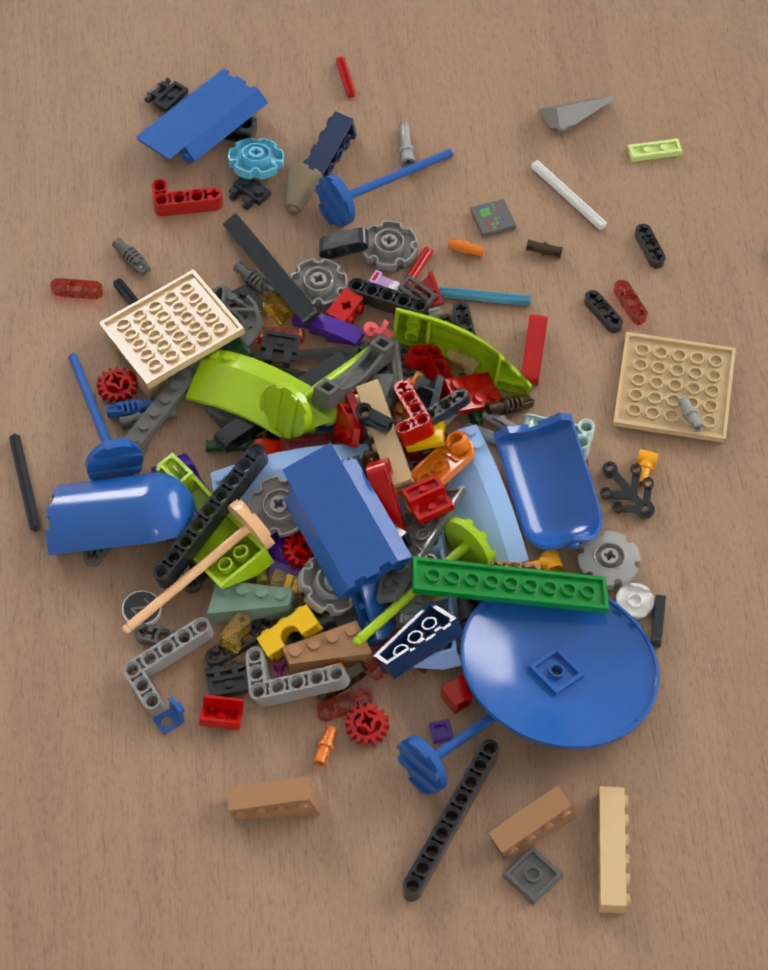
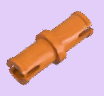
(466, 247)
(325, 746)

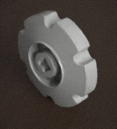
(390, 246)
(320, 281)
(264, 503)
(610, 558)
(319, 591)

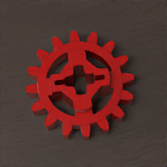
(116, 385)
(299, 553)
(360, 730)

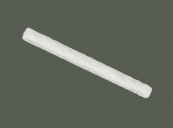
(569, 195)

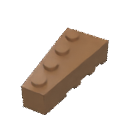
(327, 649)
(274, 799)
(533, 822)

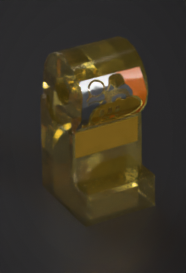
(463, 360)
(284, 579)
(234, 631)

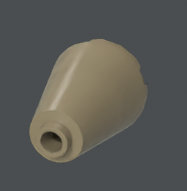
(300, 186)

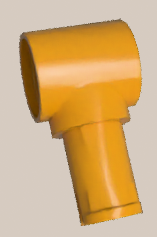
(648, 463)
(549, 561)

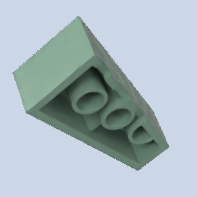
(254, 599)

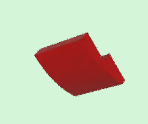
(427, 499)

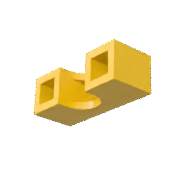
(300, 621)

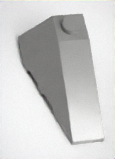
(570, 114)

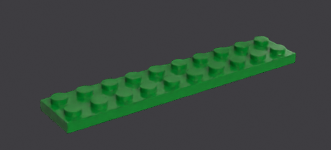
(509, 585)

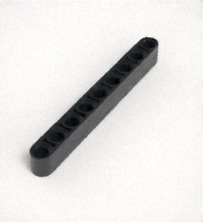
(271, 269)
(242, 430)
(210, 524)
(447, 827)

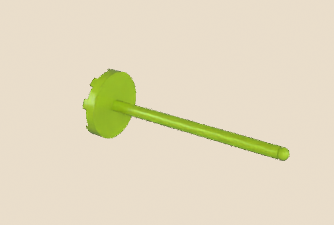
(289, 408)
(467, 544)

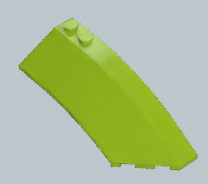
(417, 328)
(236, 384)
(244, 559)

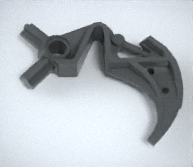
(248, 317)

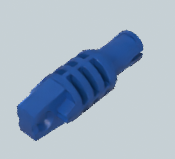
(128, 407)

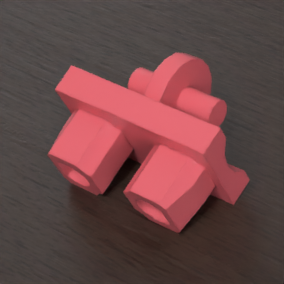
(372, 330)

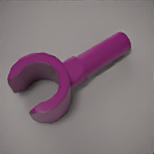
(279, 668)

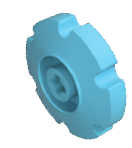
(256, 158)

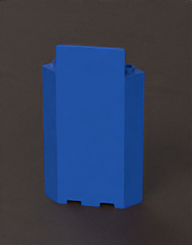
(203, 117)
(343, 521)

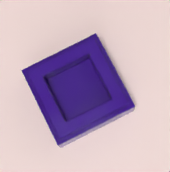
(441, 731)

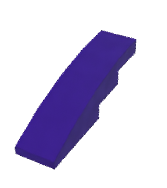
(333, 329)

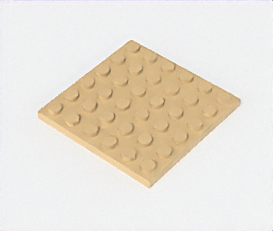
(171, 328)
(663, 370)

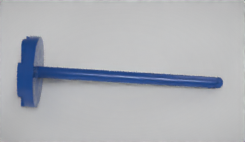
(337, 199)
(113, 456)
(425, 764)

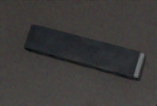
(387, 298)

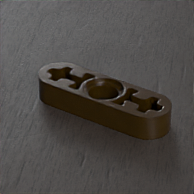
(355, 674)

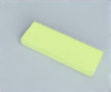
(654, 150)

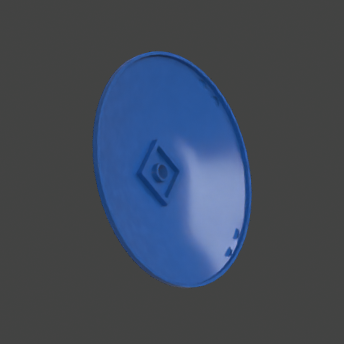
(603, 663)

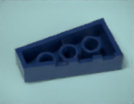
(331, 143)
(417, 640)

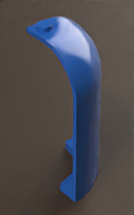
(550, 483)
(117, 512)

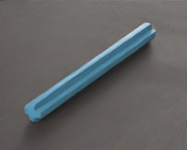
(485, 296)

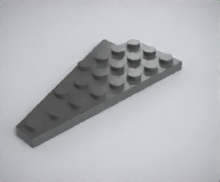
(423, 538)

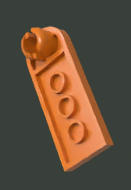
(444, 461)

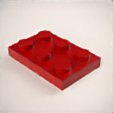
(480, 389)

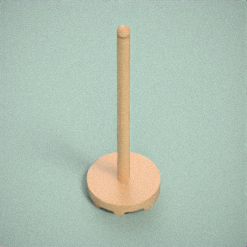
(250, 524)

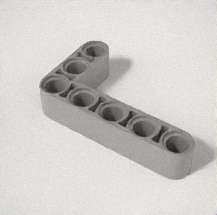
(163, 660)
(289, 683)

